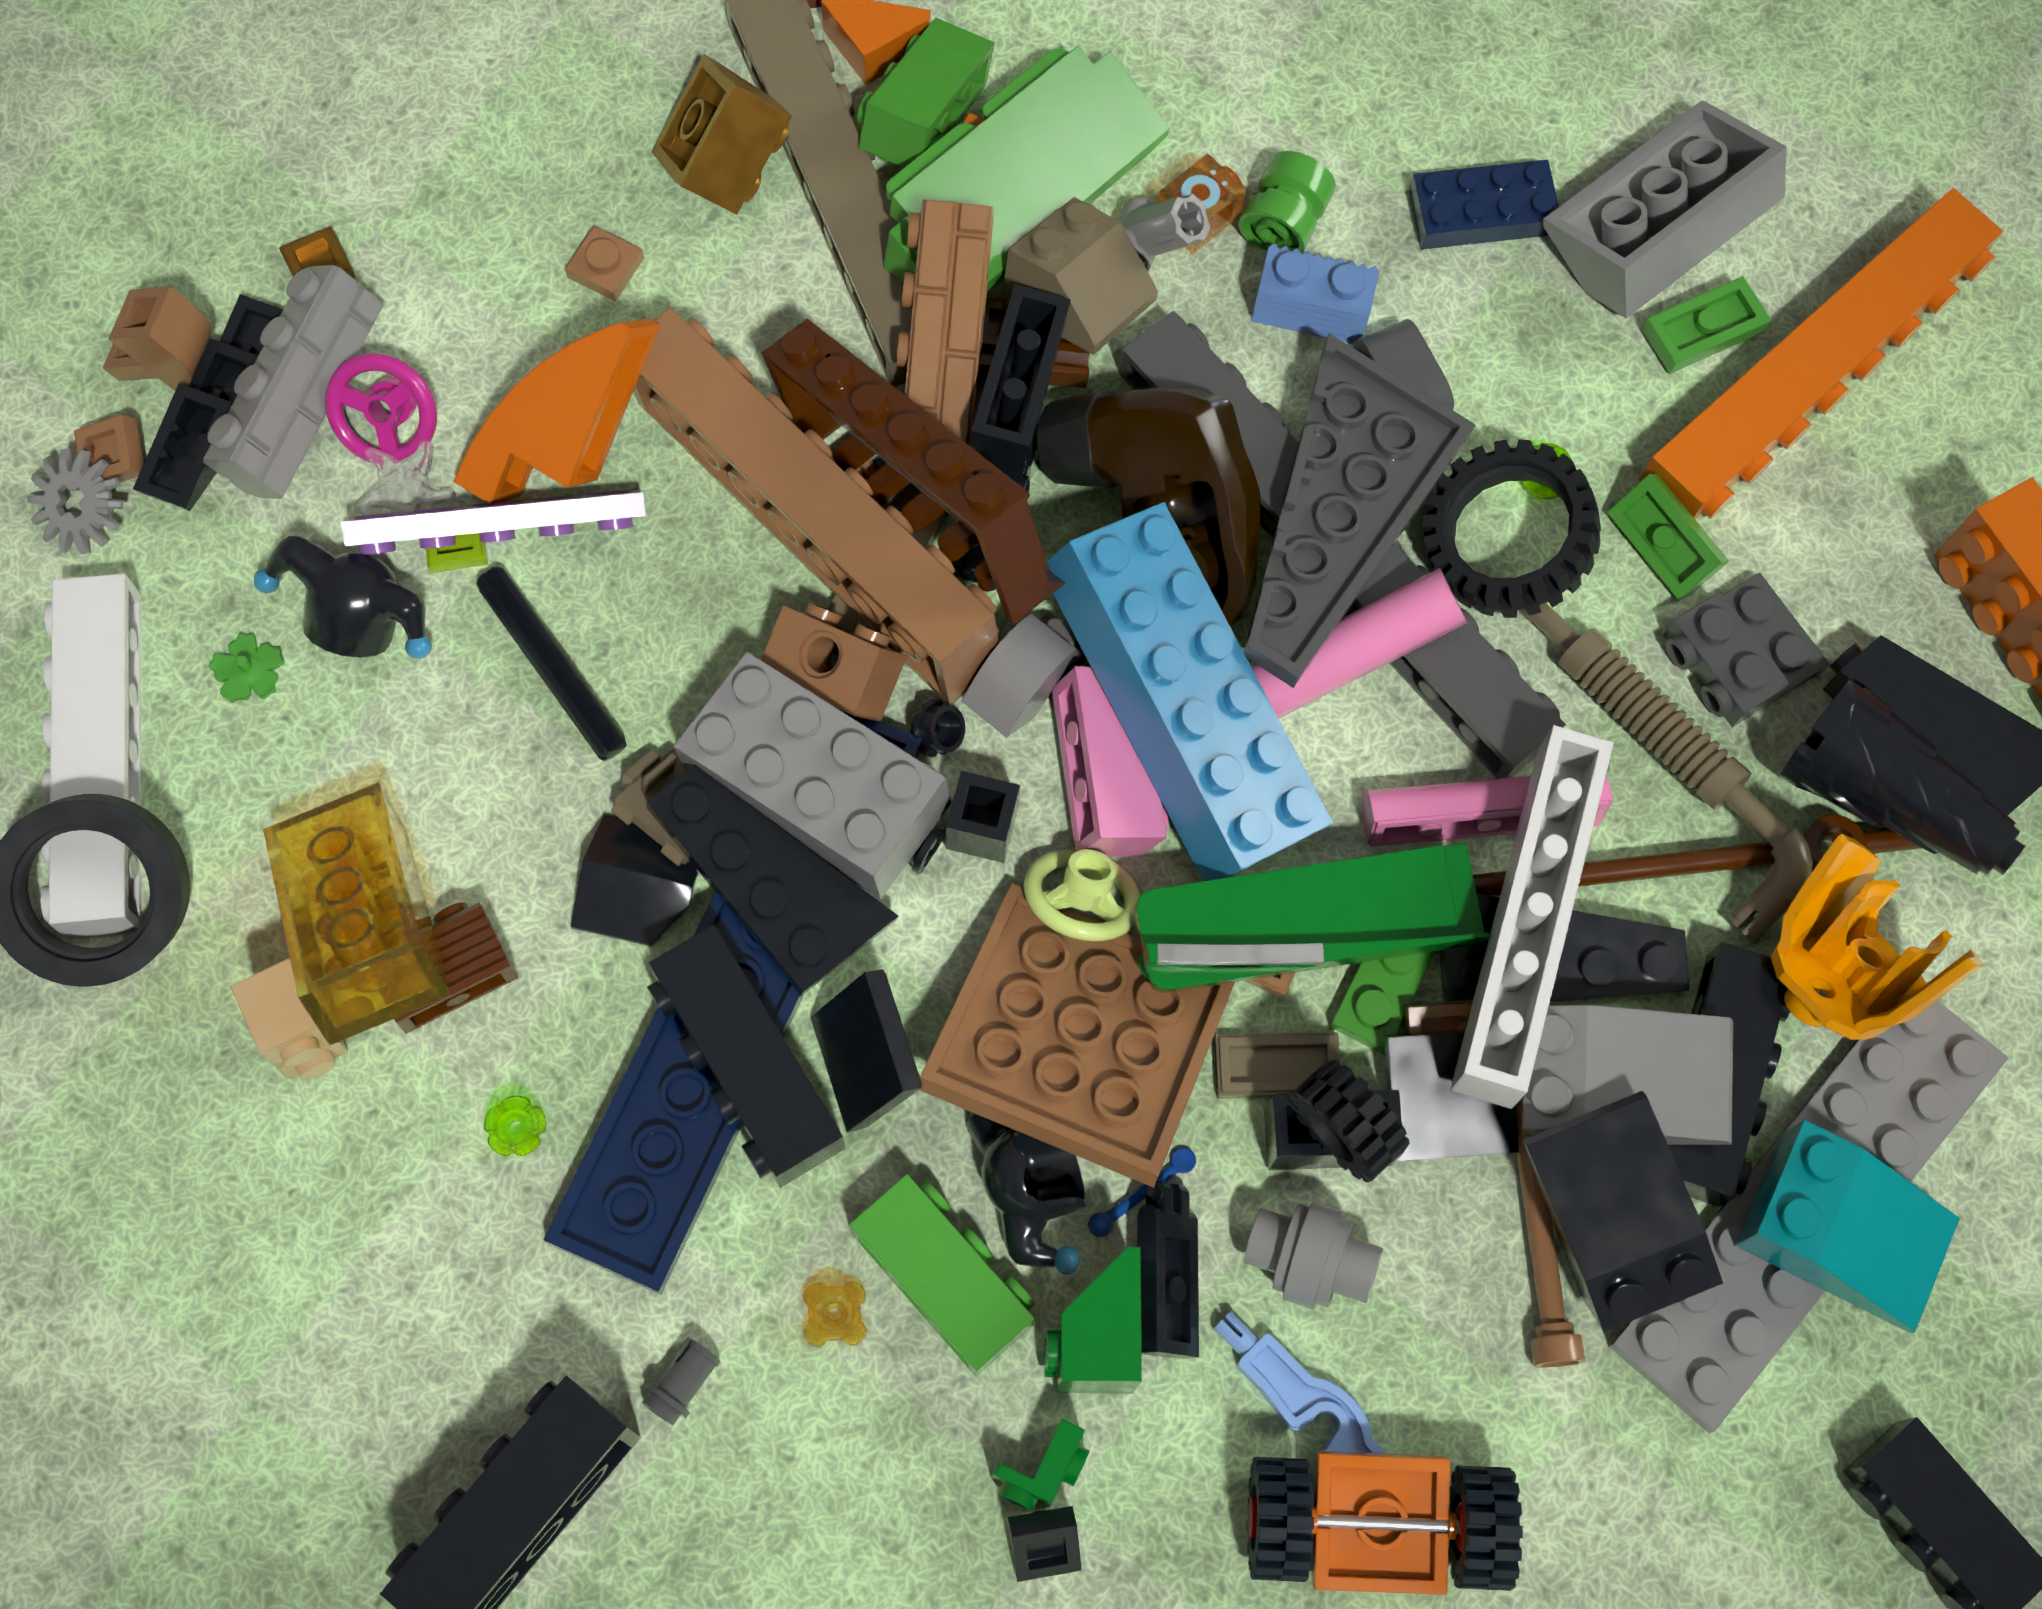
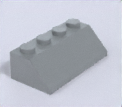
(1667, 206)

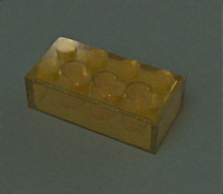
(354, 914)

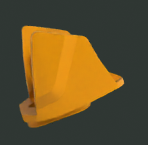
(1836, 948)

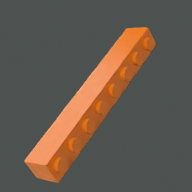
(1824, 353)

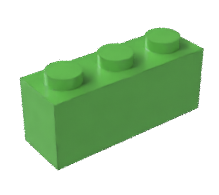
(924, 92)
(944, 1273)

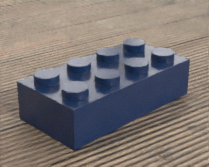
(1482, 203)

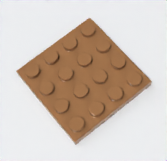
(1073, 1042)

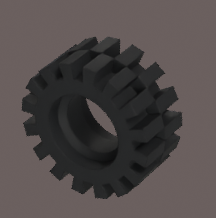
(1349, 1120)

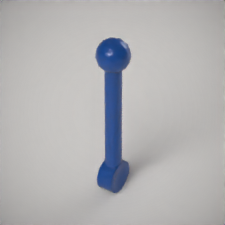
(1101, 1223)

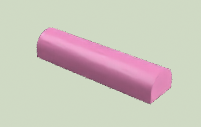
(1370, 640)
(1451, 810)

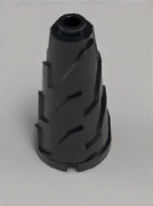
(1895, 779)

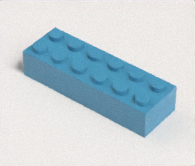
(1185, 694)

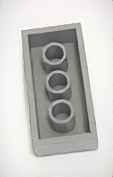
(816, 773)

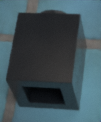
(982, 816)

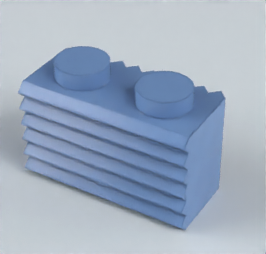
(1315, 294)

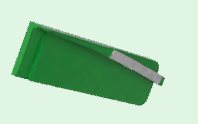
(1308, 918)

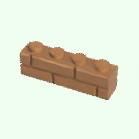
(947, 310)

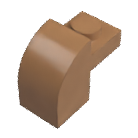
(157, 337)

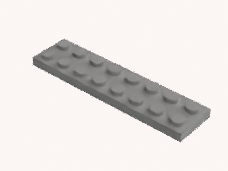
(1885, 1095)

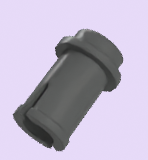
(680, 1382)

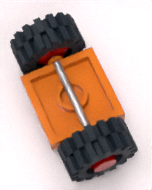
(1383, 1523)

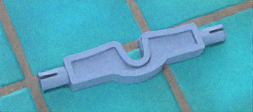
(1294, 1392)

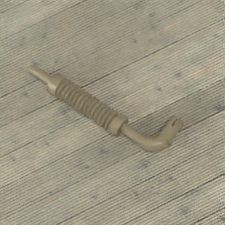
(1698, 760)

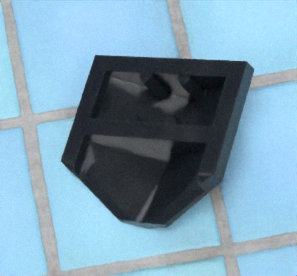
(629, 885)

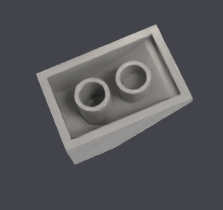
(1608, 1053)

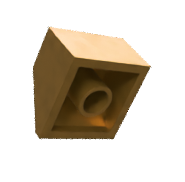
(721, 136)

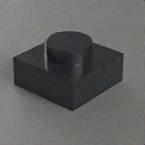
(1045, 1543)

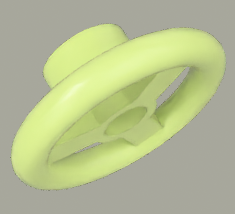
(1086, 888)

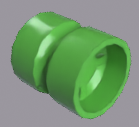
(1289, 202)

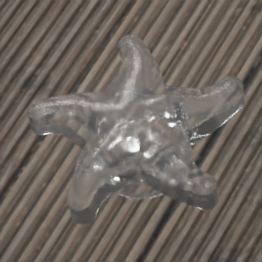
(403, 483)

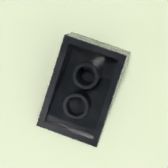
(1622, 1212)

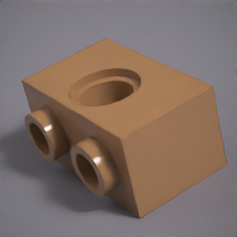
(865, 667)

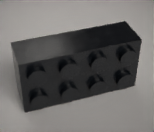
(515, 1506)

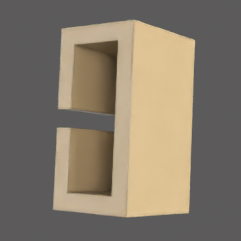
(282, 1024)

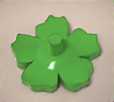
(247, 669)

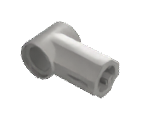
(1164, 225)

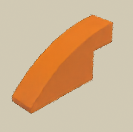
(559, 415)

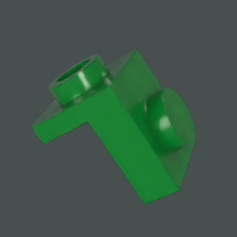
(1060, 1463)

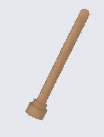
(1555, 1337)

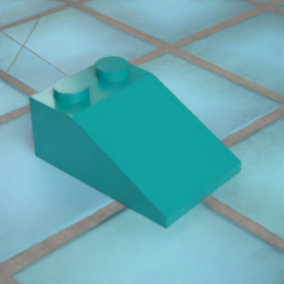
(1848, 1225)

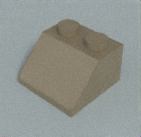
(1091, 262)

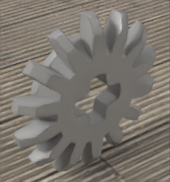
(95, 504)

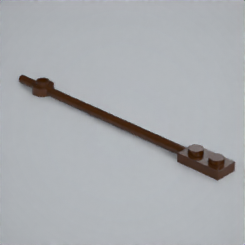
(1716, 858)

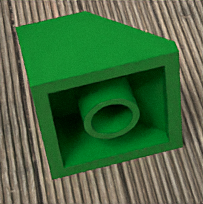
(1100, 1333)

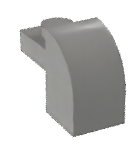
(1023, 672)

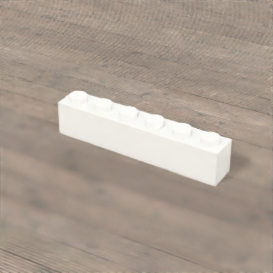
(93, 749)
(1532, 918)

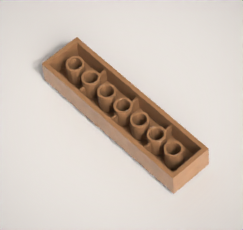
(817, 507)

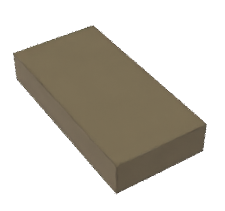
(1269, 1062)

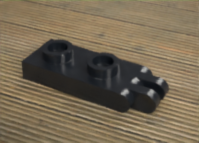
(1168, 1273)

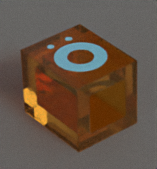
(1216, 187)

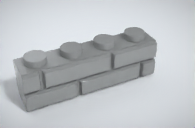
(285, 389)

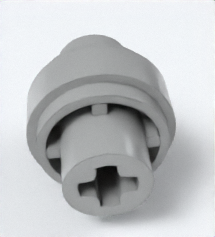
(1313, 1255)

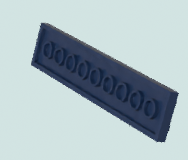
(663, 1130)

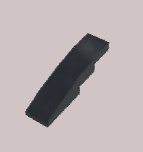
(175, 461)

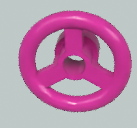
(399, 392)

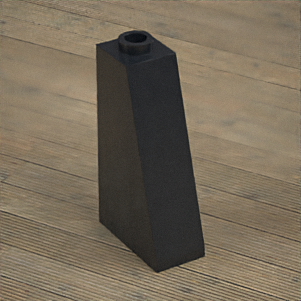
(1968, 729)

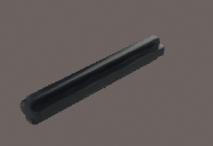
(551, 663)

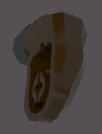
(1169, 450)

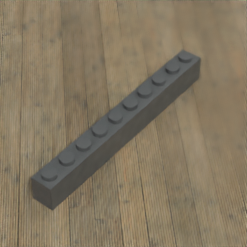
(1458, 674)

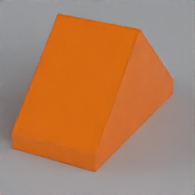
(872, 32)

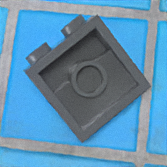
(1743, 649)

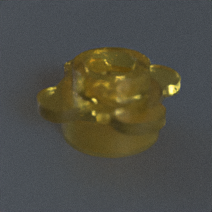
(821, 1301)

